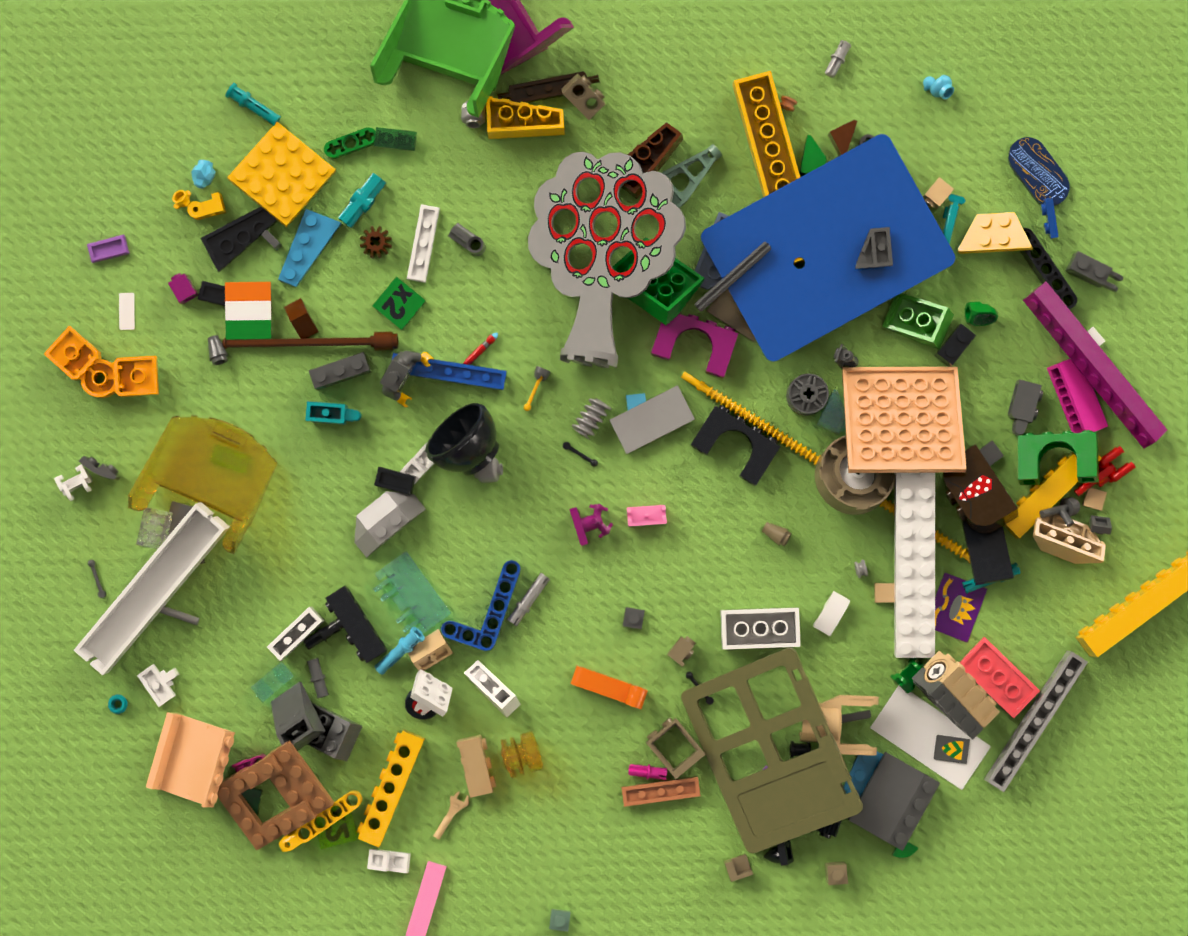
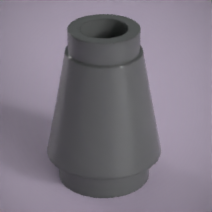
(217, 352)

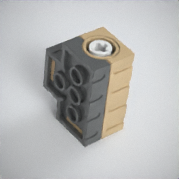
(956, 694)

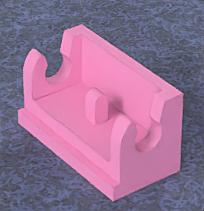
(646, 515)

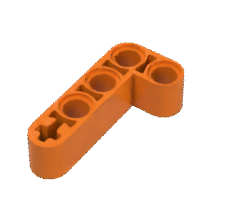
(609, 687)

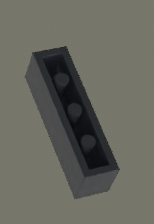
(356, 624)

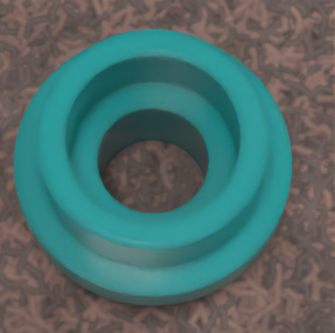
(111, 704)

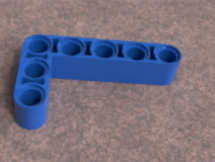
(492, 613)

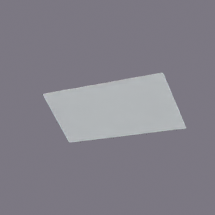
(914, 727)

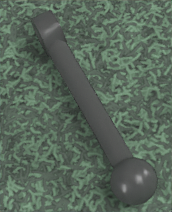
(91, 563)

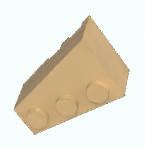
(476, 765)

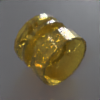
(521, 754)

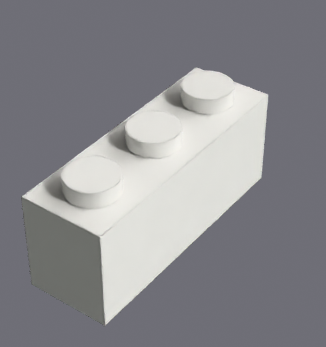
(295, 633)

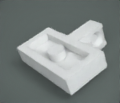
(158, 683)

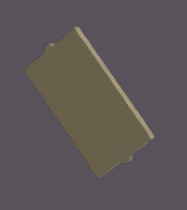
(727, 311)

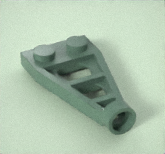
(681, 198)

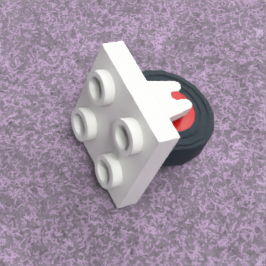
(427, 697)

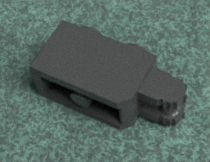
(1092, 271)
(1023, 405)

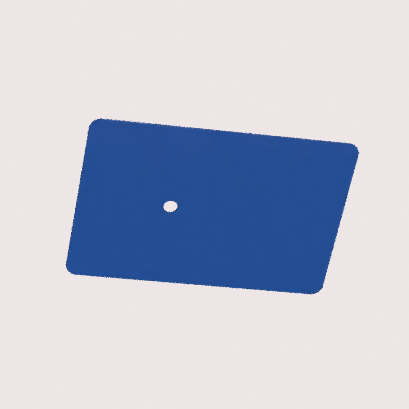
(826, 224)

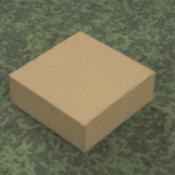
(1094, 499)
(884, 592)

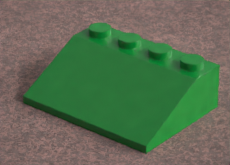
(666, 294)

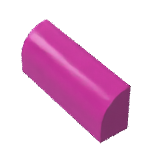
(1077, 397)

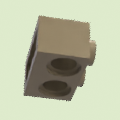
(579, 99)

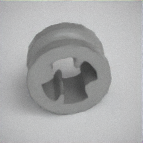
(861, 568)

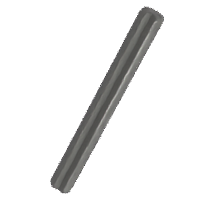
(733, 276)

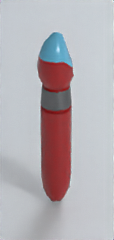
(480, 349)

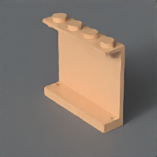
(190, 759)

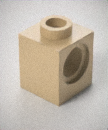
(937, 193)

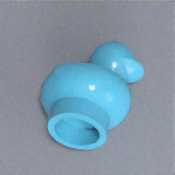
(940, 87)

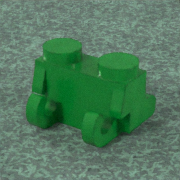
(905, 679)

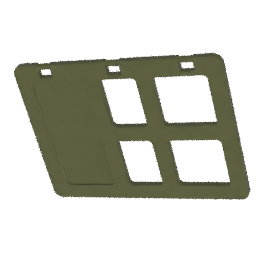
(789, 794)

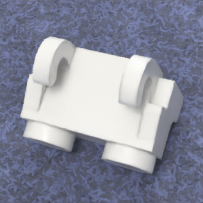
(75, 482)

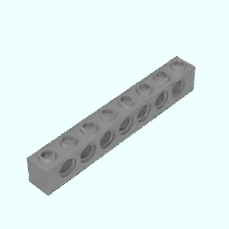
(1035, 720)

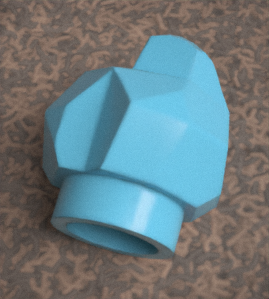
(203, 174)

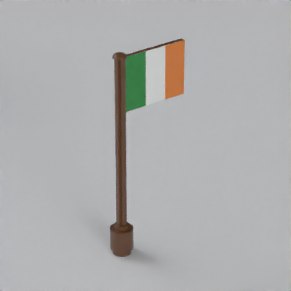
(250, 322)

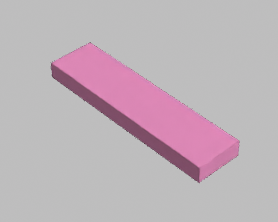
(426, 899)

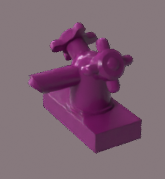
(590, 523)

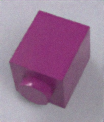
(182, 288)

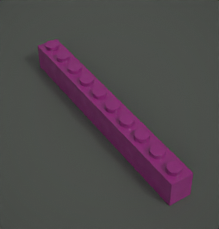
(1095, 365)

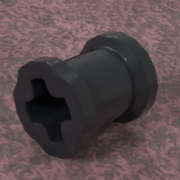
(798, 749)

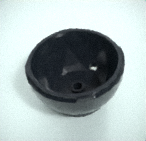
(464, 440)

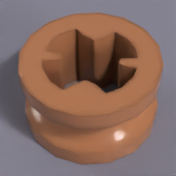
(788, 103)

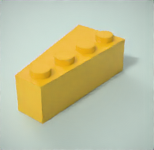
(521, 119)

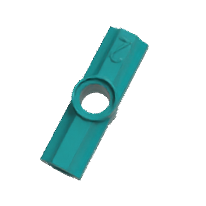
(362, 200)

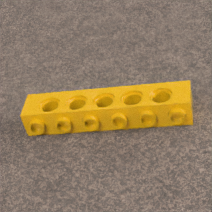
(376, 835)

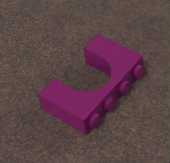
(721, 339)

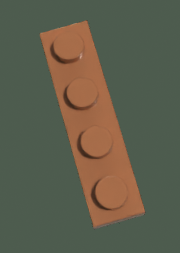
(660, 791)

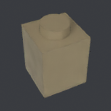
(836, 873)

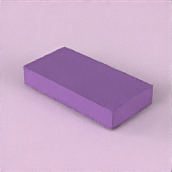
(108, 248)

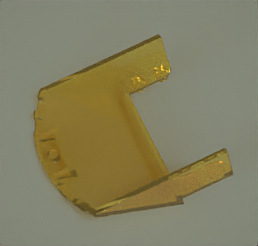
(185, 467)

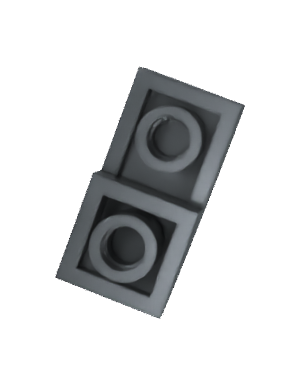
(104, 470)

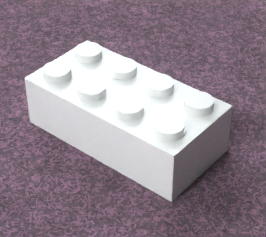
(760, 628)

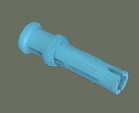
(405, 646)

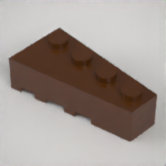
(654, 153)

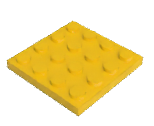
(281, 174)

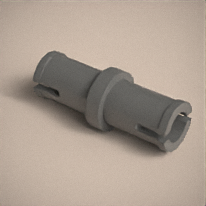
(317, 678)

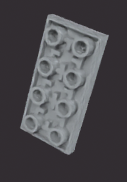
(652, 419)

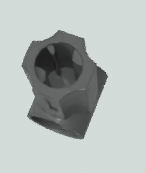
(466, 239)

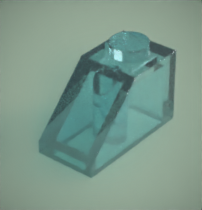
(833, 414)

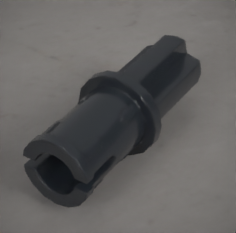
(322, 635)

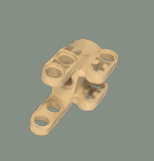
(832, 713)

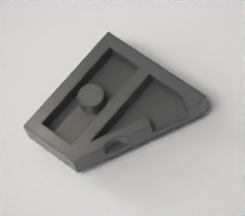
(876, 250)

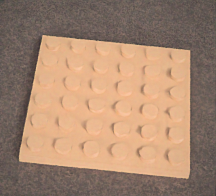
(903, 420)

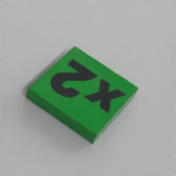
(399, 303)

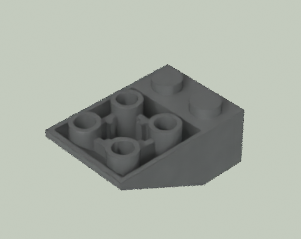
(296, 717)
(339, 735)

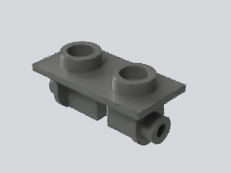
(844, 357)

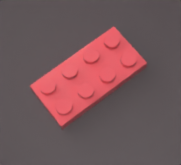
(999, 677)

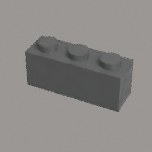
(339, 371)

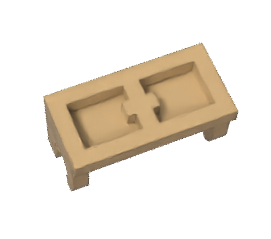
(430, 651)

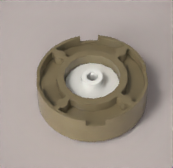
(849, 491)

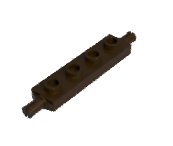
(543, 88)

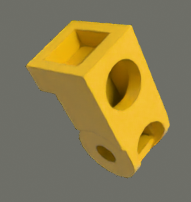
(207, 208)

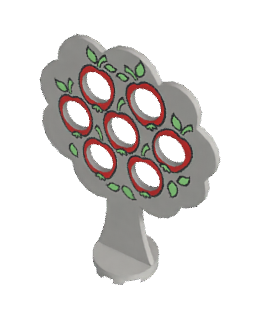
(592, 333)

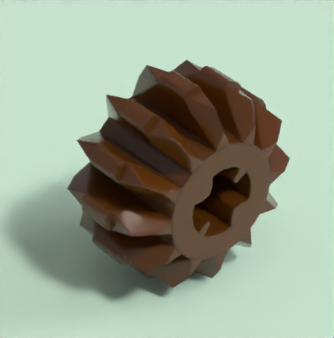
(375, 235)

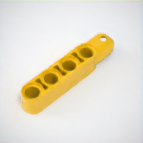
(295, 837)

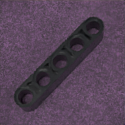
(1054, 274)

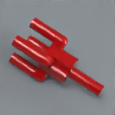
(1107, 471)

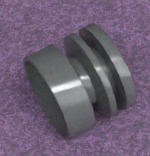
(799, 402)

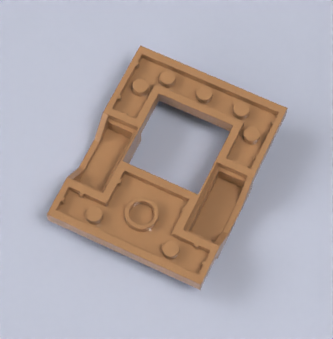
(293, 781)

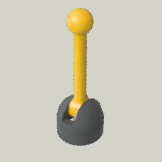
(541, 375)

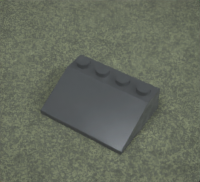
(894, 801)

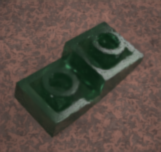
(395, 139)

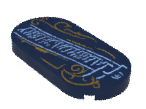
(1038, 170)

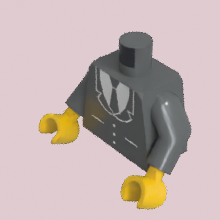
(398, 373)

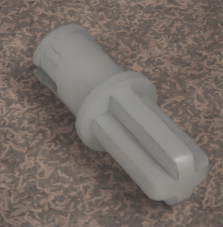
(837, 58)

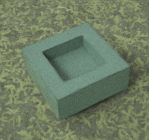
(559, 920)

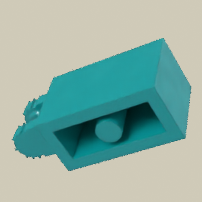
(330, 413)

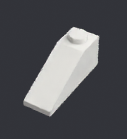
(492, 688)

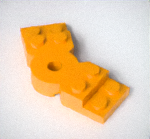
(83, 362)

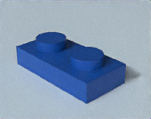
(1051, 225)

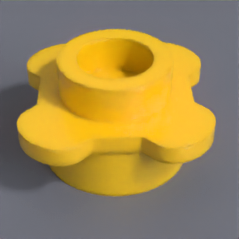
(181, 198)

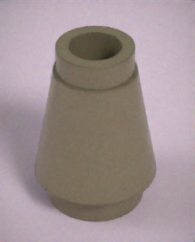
(777, 534)

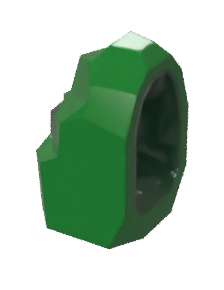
(980, 314)

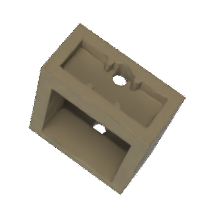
(689, 761)

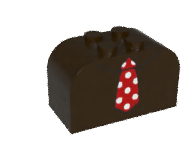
(979, 494)

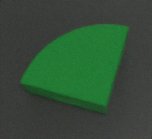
(909, 850)

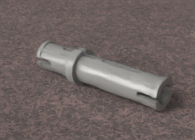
(529, 598)

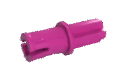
(647, 771)

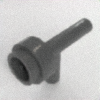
(1067, 508)

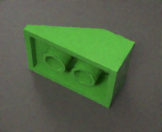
(918, 320)

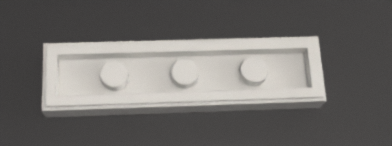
(423, 243)

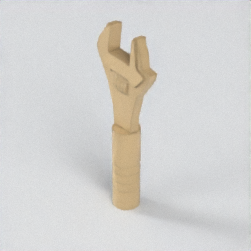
(455, 806)

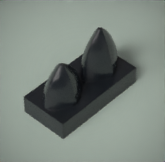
(781, 854)

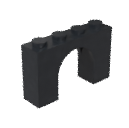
(762, 448)

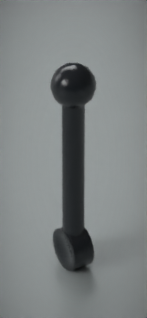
(566, 445)
(689, 675)

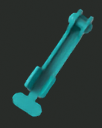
(950, 215)

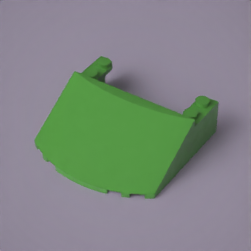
(450, 38)

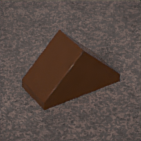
(842, 137)
(301, 319)

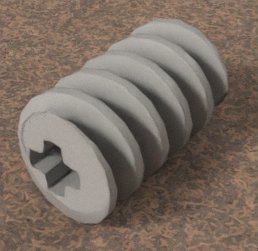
(590, 417)

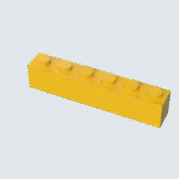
(1045, 495)

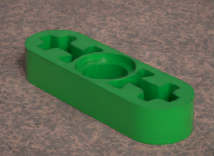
(335, 143)

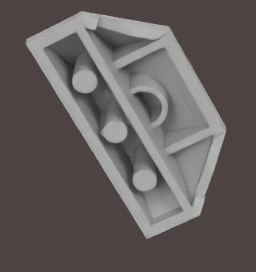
(385, 519)

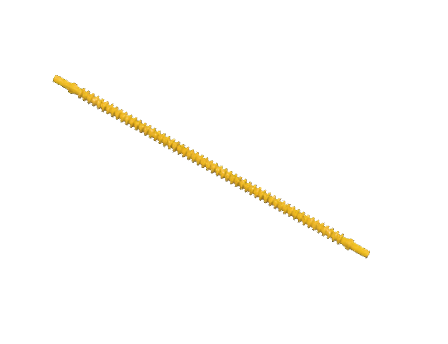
(701, 386)

